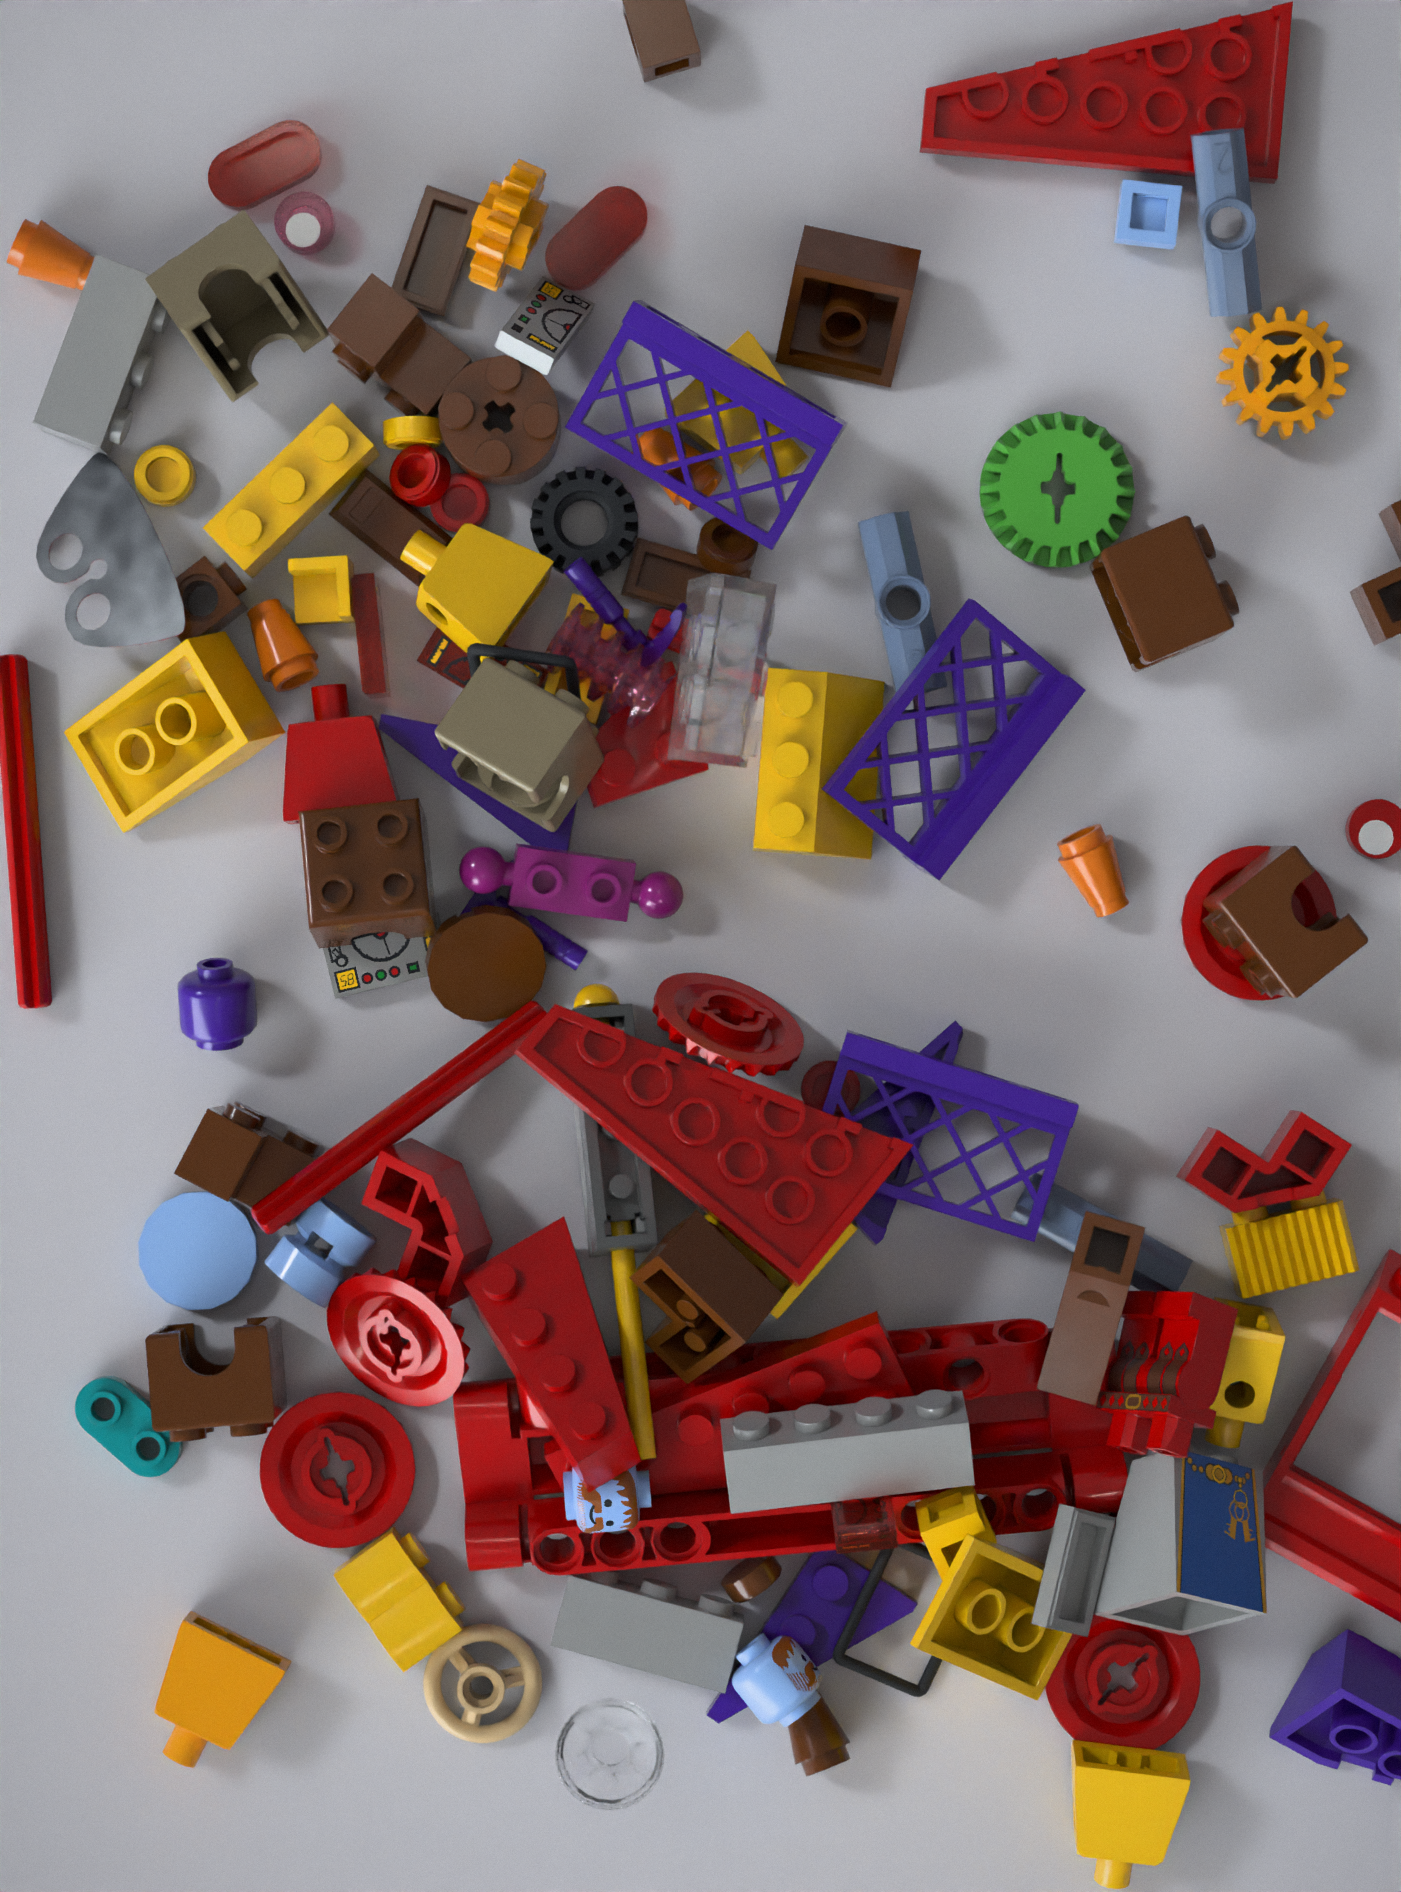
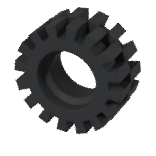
(588, 486)

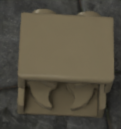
(233, 300)
(521, 742)

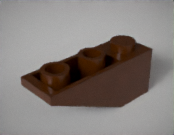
(1090, 1307)

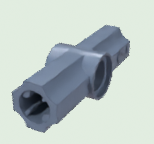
(1223, 183)
(895, 566)
(1157, 1264)

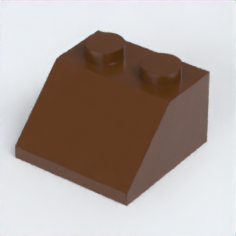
(848, 305)

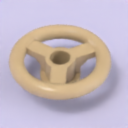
(476, 1704)

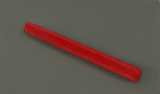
(23, 835)
(396, 1120)

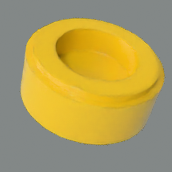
(411, 430)
(165, 475)

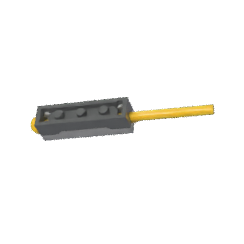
(618, 1220)

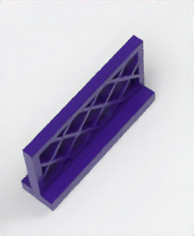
(730, 377)
(993, 768)
(972, 1091)

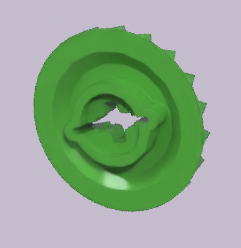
(1025, 517)

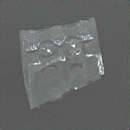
(721, 670)

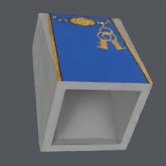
(1186, 1545)

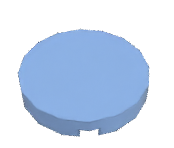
(198, 1250)

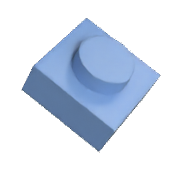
(1148, 214)

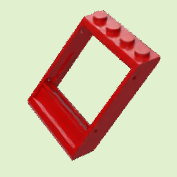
(1316, 1521)

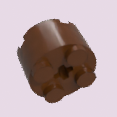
(508, 387)

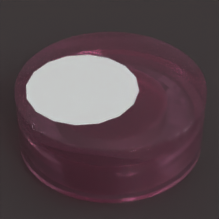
(304, 223)

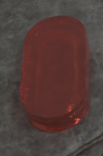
(265, 165)
(596, 238)

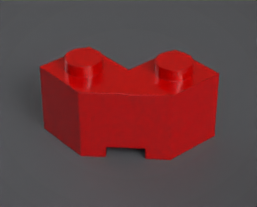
(1290, 1168)
(438, 1204)

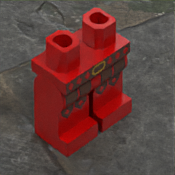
(1166, 1371)

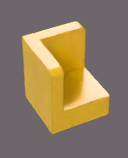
(322, 590)
(947, 1520)

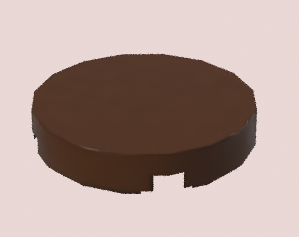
(485, 963)

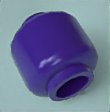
(217, 1004)

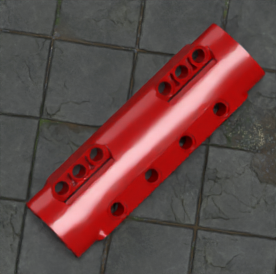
(506, 1465)

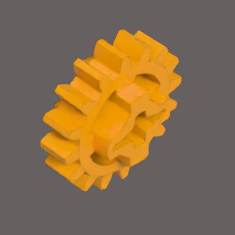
(507, 225)
(1299, 390)

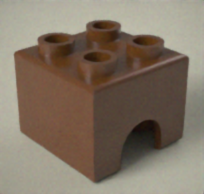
(1164, 592)
(367, 871)
(1258, 920)
(196, 1395)

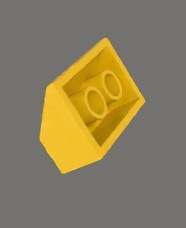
(805, 736)

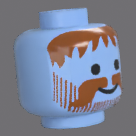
(610, 1506)
(776, 1679)

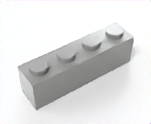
(847, 1451)

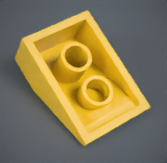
(174, 729)
(986, 1616)

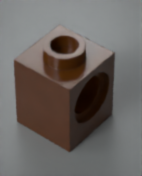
(661, 37)
(229, 603)

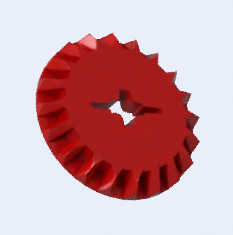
(1221, 964)
(728, 1023)
(360, 1330)
(316, 1505)
(1137, 1717)

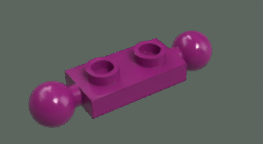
(571, 882)

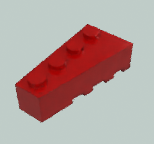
(550, 1337)

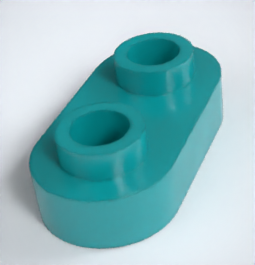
(127, 1426)

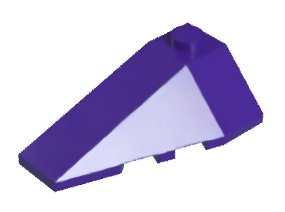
(1346, 1708)

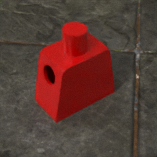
(335, 758)

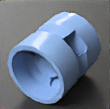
(306, 1266)

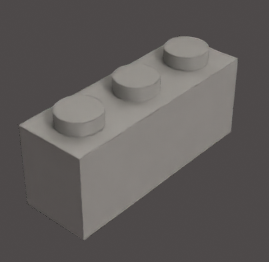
(103, 358)
(650, 1628)

